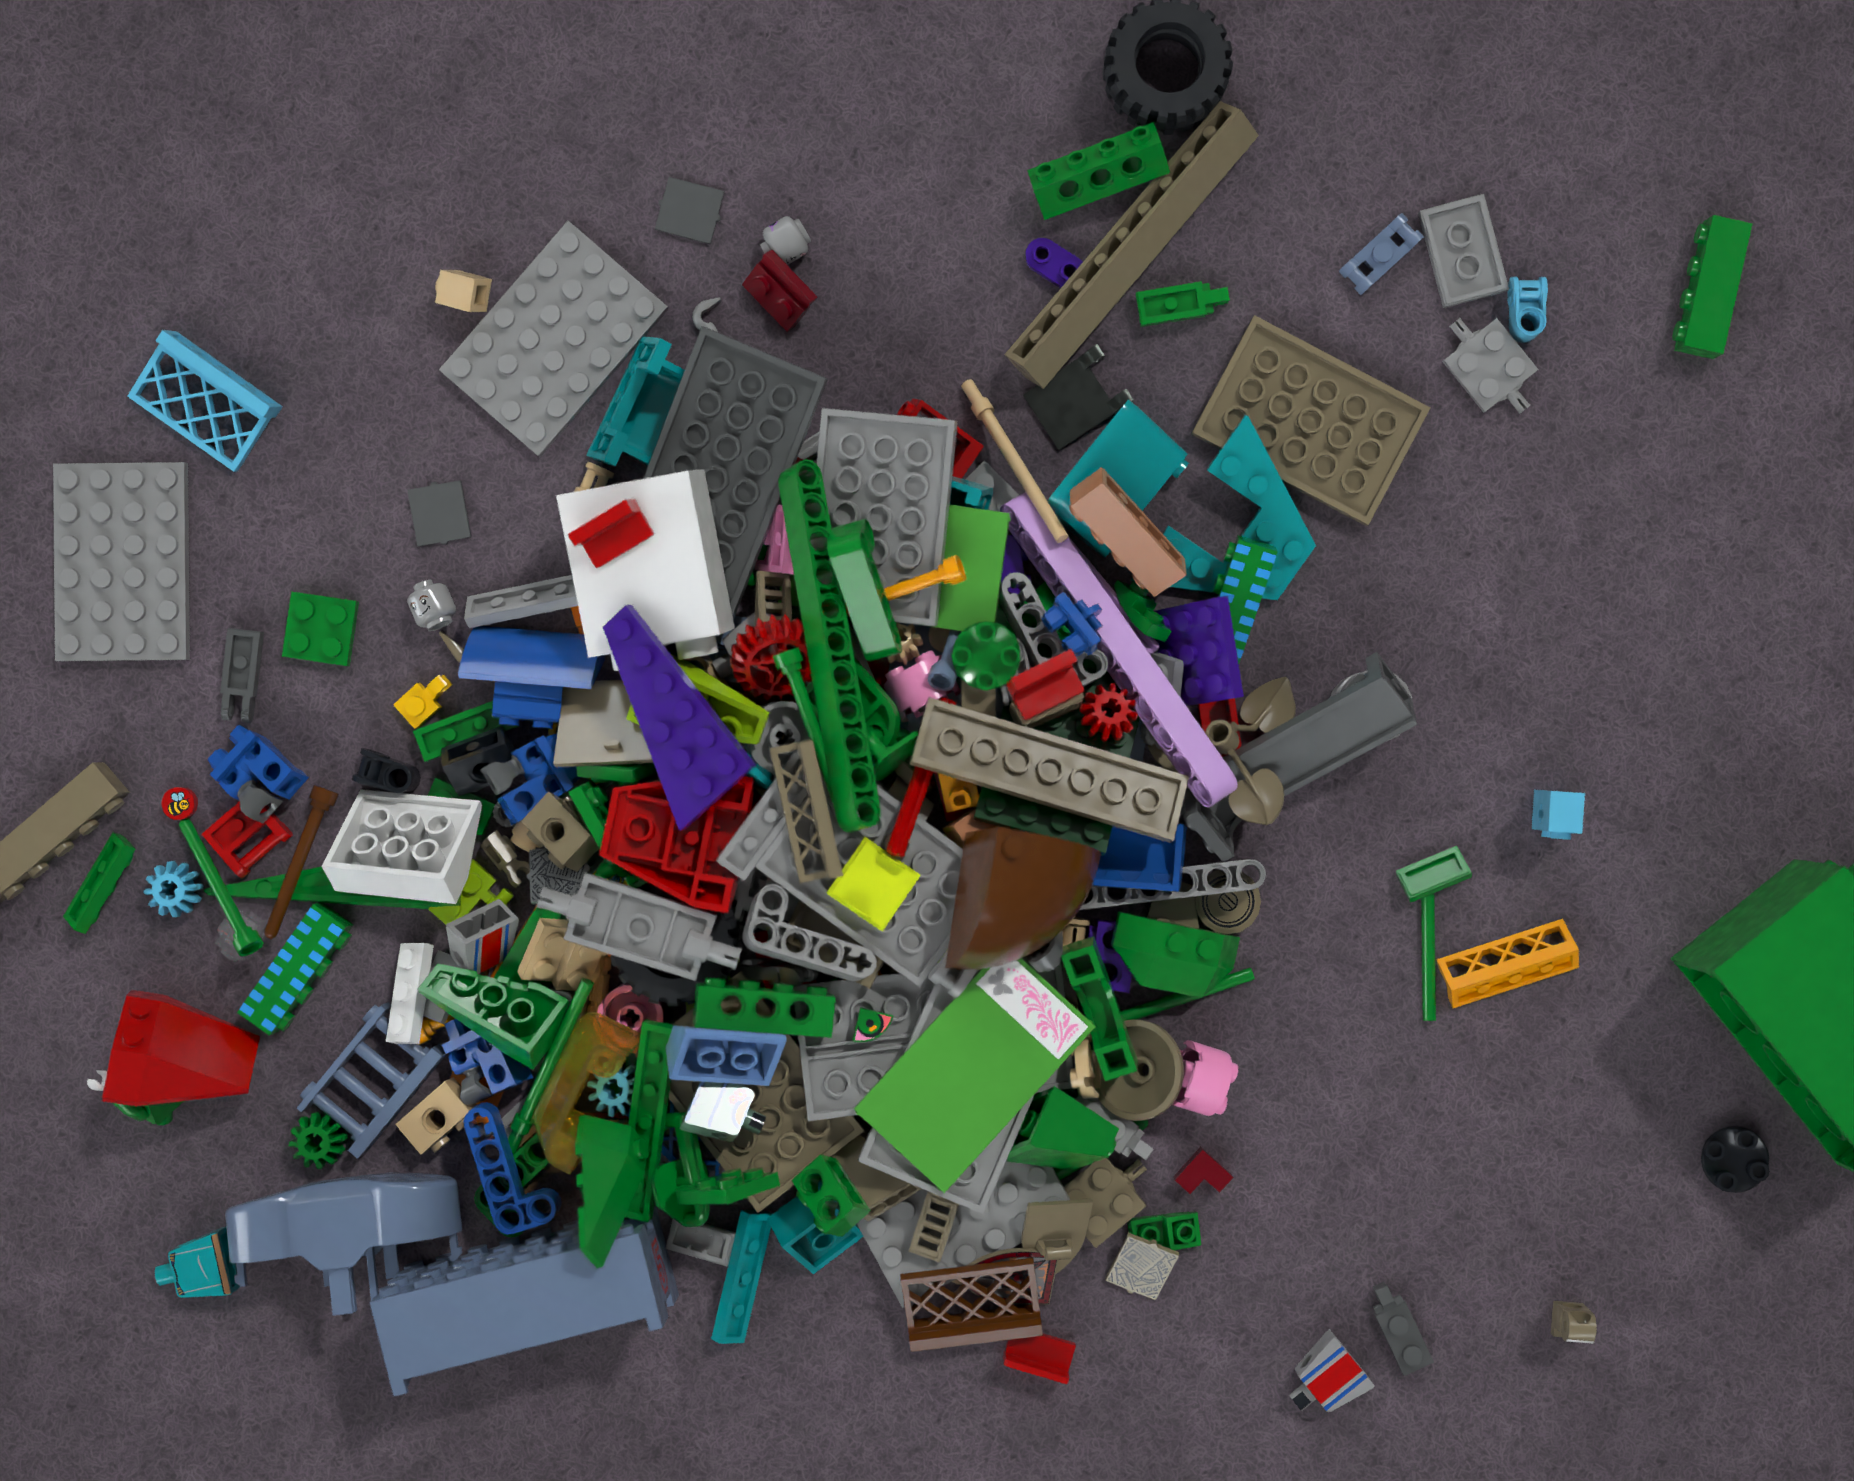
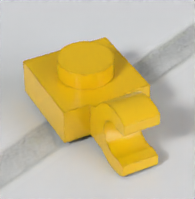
(420, 702)

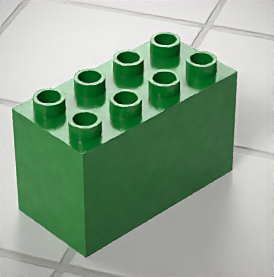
(1785, 991)

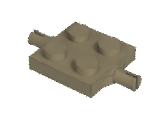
(1111, 1194)

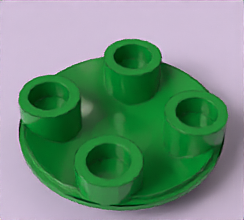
(986, 655)

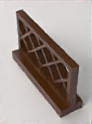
(974, 1324)

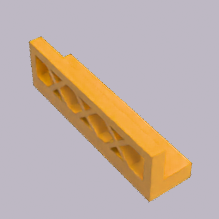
(1512, 972)

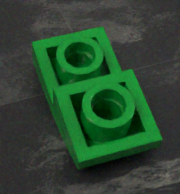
(1140, 609)
(1170, 1230)

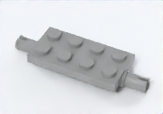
(639, 926)

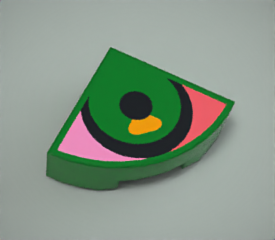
(870, 1024)

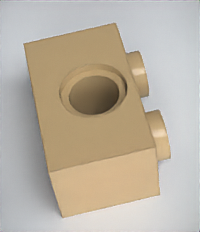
(420, 1124)

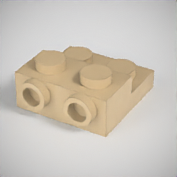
(557, 959)

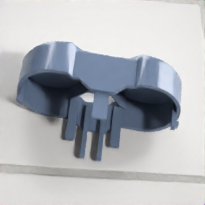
(342, 1221)

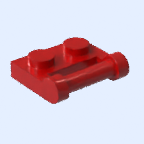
(235, 829)

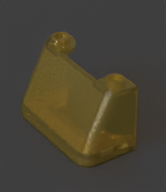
(594, 1047)

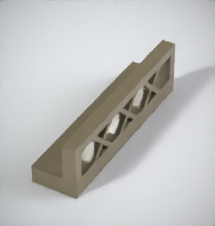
(819, 810)

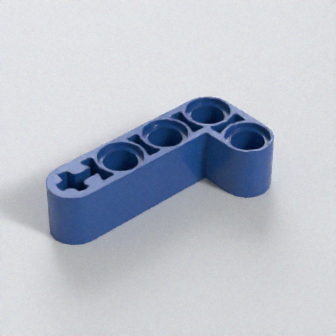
(505, 1167)

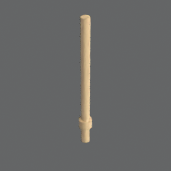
(984, 411)

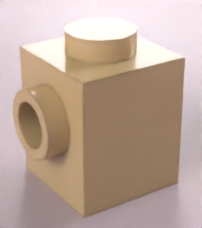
(463, 290)

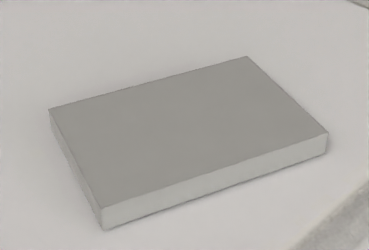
(1463, 251)

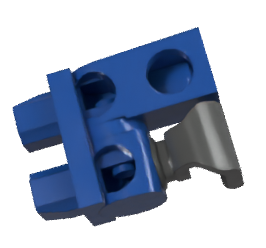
(247, 763)
(537, 766)
(479, 1059)

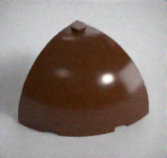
(1015, 895)

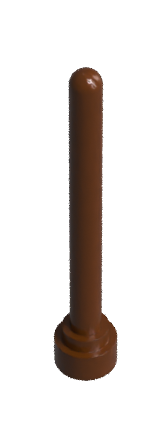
(321, 801)

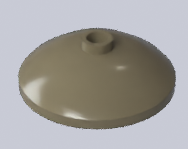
(1142, 1095)

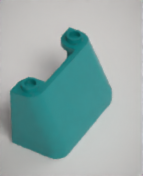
(1134, 455)

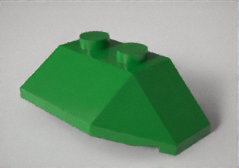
(1173, 954)

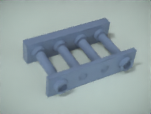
(383, 1109)

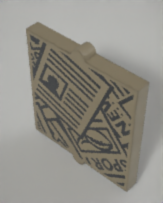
(1142, 1266)

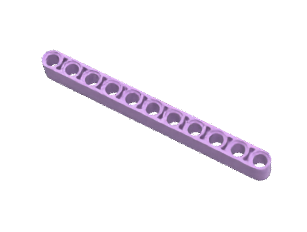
(1127, 657)

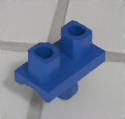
(1080, 622)

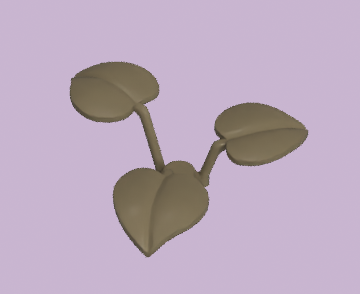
(1262, 794)

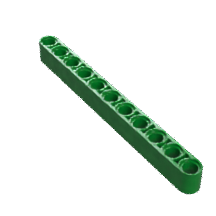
(807, 525)

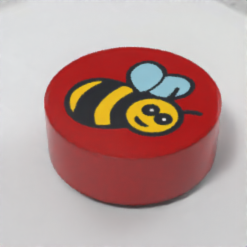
(179, 803)

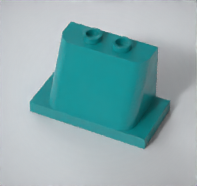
(638, 405)

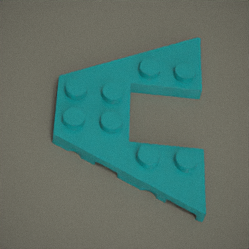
(1250, 471)

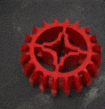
(758, 649)

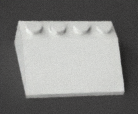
(404, 846)

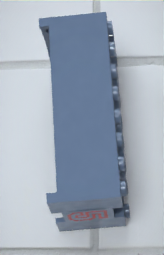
(519, 1298)

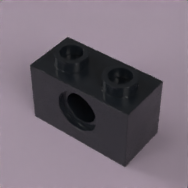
(462, 759)

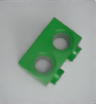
(835, 1191)

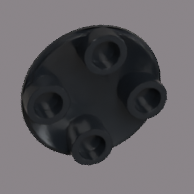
(1735, 1159)

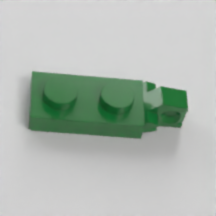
(1178, 303)

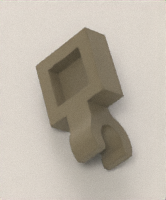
(503, 855)

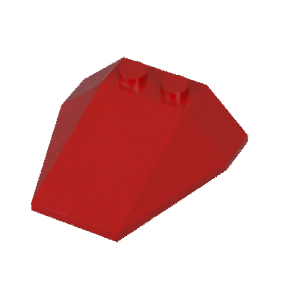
(648, 843)
(176, 1054)

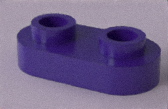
(1053, 266)

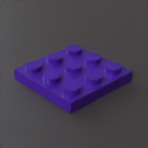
(1206, 644)

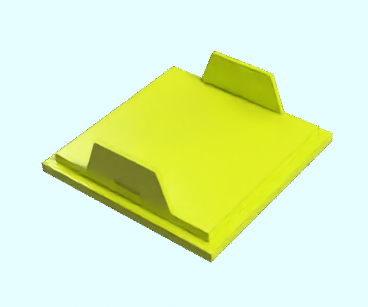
(873, 884)

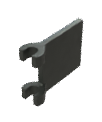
(1074, 400)

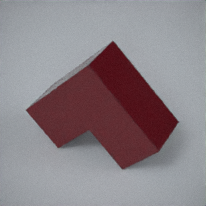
(1201, 1167)

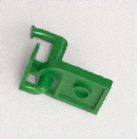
(887, 741)
(592, 806)
(686, 1191)

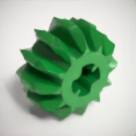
(307, 1132)

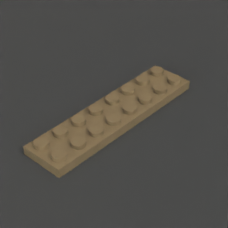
(1049, 770)

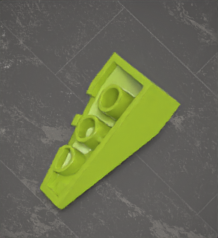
(737, 712)

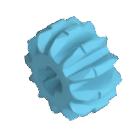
(163, 883)
(607, 1095)

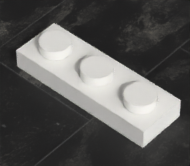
(407, 1002)

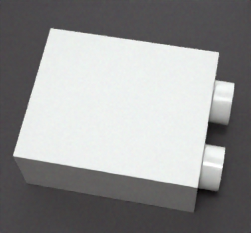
(669, 578)

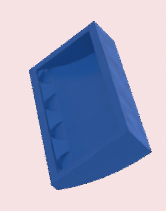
(529, 657)
(1142, 861)

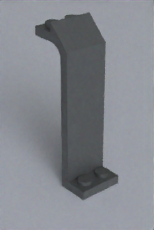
(1311, 746)

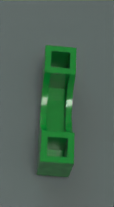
(1100, 1006)

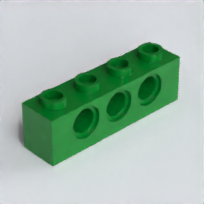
(1099, 171)
(815, 1022)

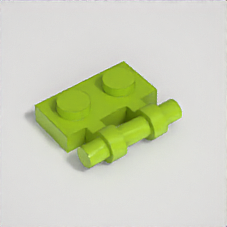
(475, 889)

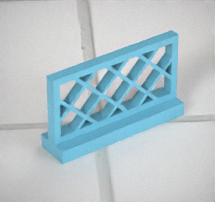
(211, 373)

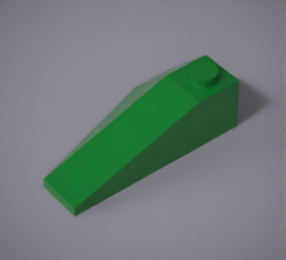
(610, 1177)

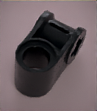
(380, 772)

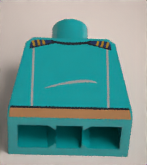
(200, 1267)

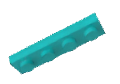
(742, 1277)

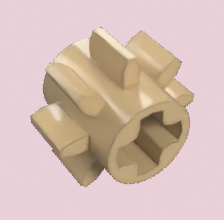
(909, 641)

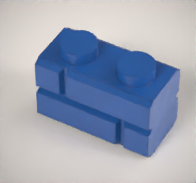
(527, 703)

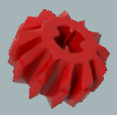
(1120, 707)

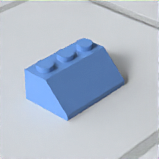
(723, 1055)

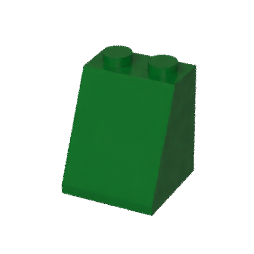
(1062, 1133)

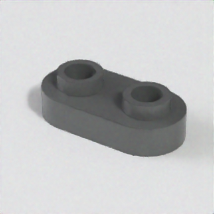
(1048, 956)

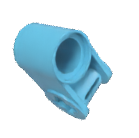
(1528, 301)

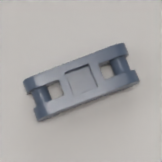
(1381, 254)

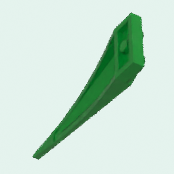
(316, 887)

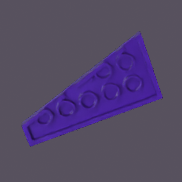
(683, 733)

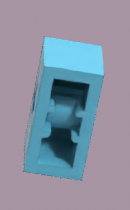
(1558, 813)

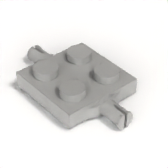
(1490, 365)

